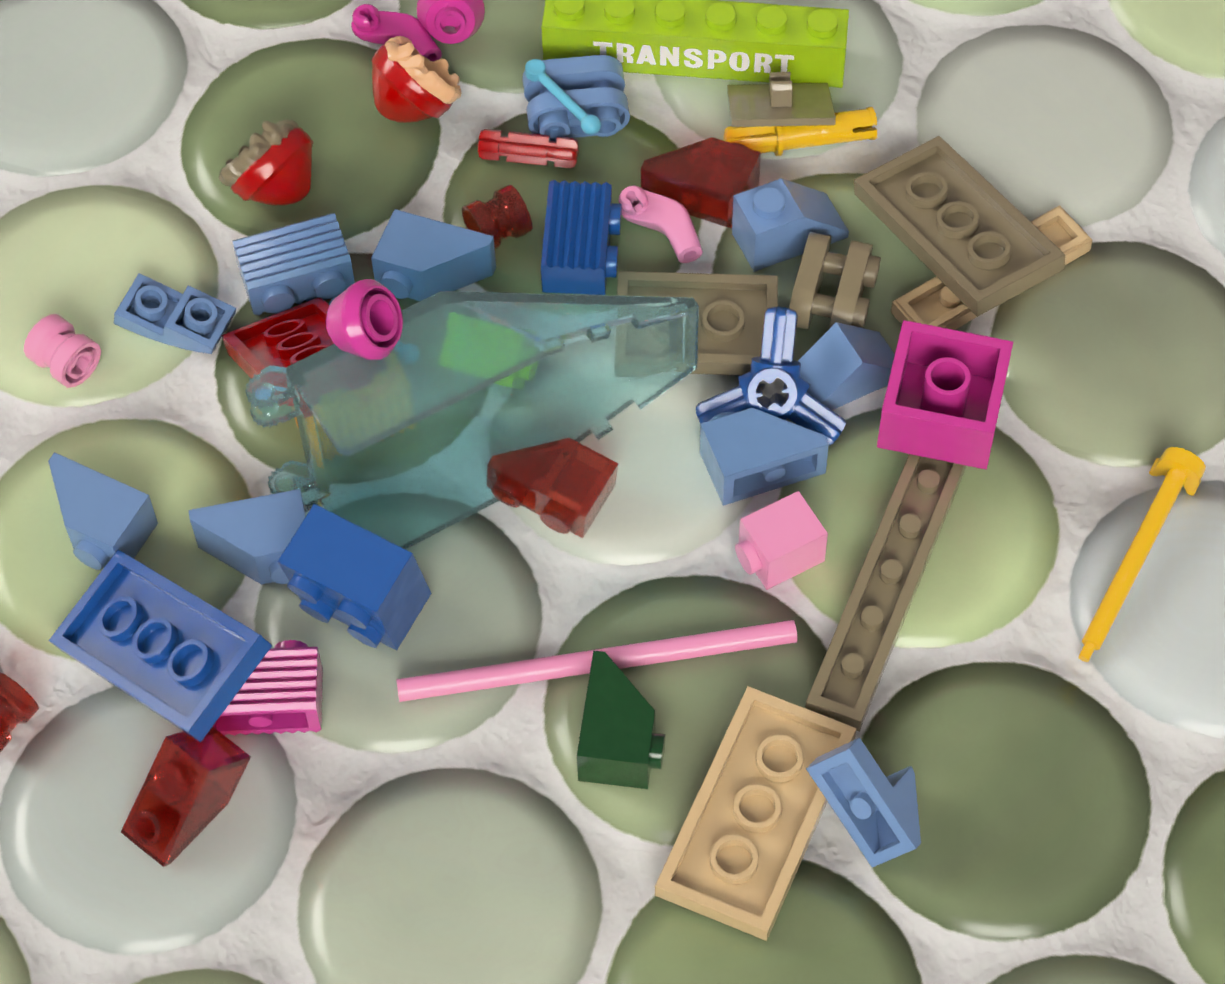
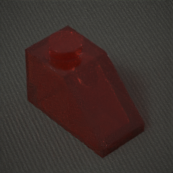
(704, 177)

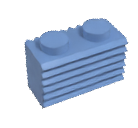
(294, 264)

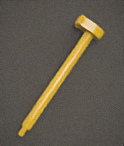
(1181, 470)

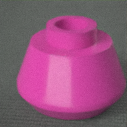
(451, 19)
(365, 320)

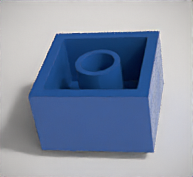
(354, 578)

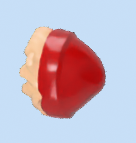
(410, 85)

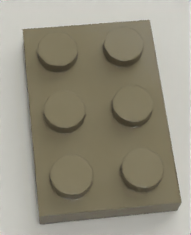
(729, 312)

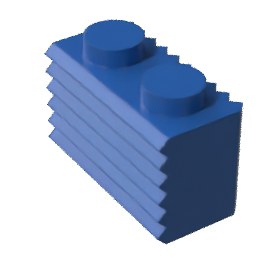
(578, 238)

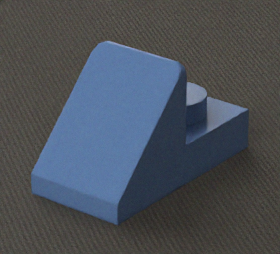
(872, 807)

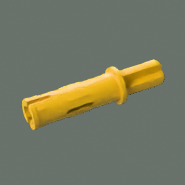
(849, 127)

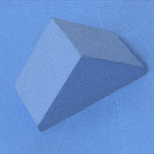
(846, 365)

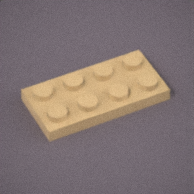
(752, 815)

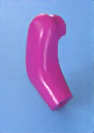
(380, 26)

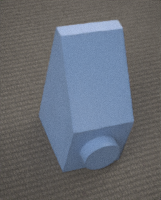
(776, 219)
(430, 256)
(758, 453)
(100, 512)
(250, 533)

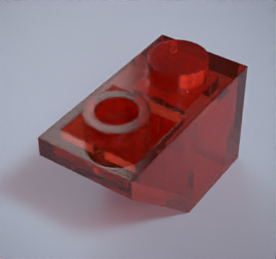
(555, 480)
(184, 793)

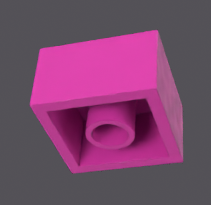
(944, 394)

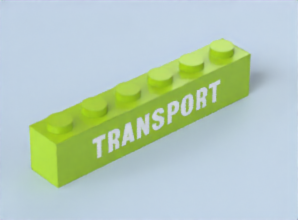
(702, 38)

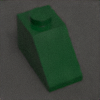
(617, 730)

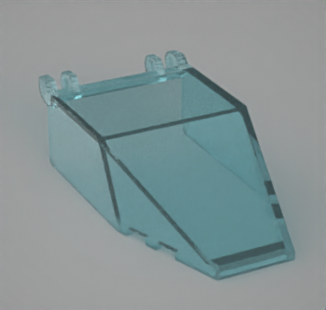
(471, 378)

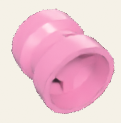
(67, 354)

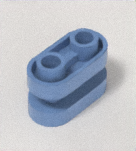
(592, 83)

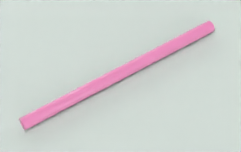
(580, 662)

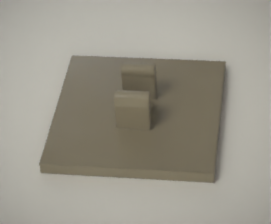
(780, 103)

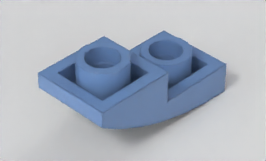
(176, 319)

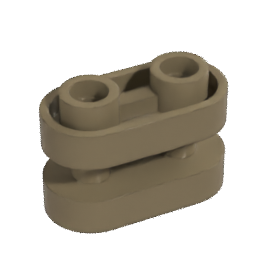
(857, 271)

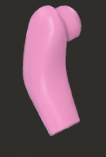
(662, 216)

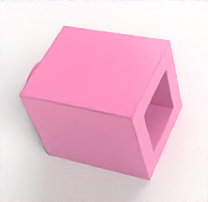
(781, 540)

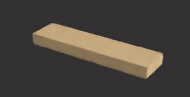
(938, 306)

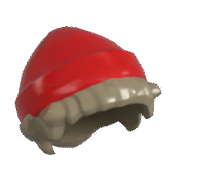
(273, 166)

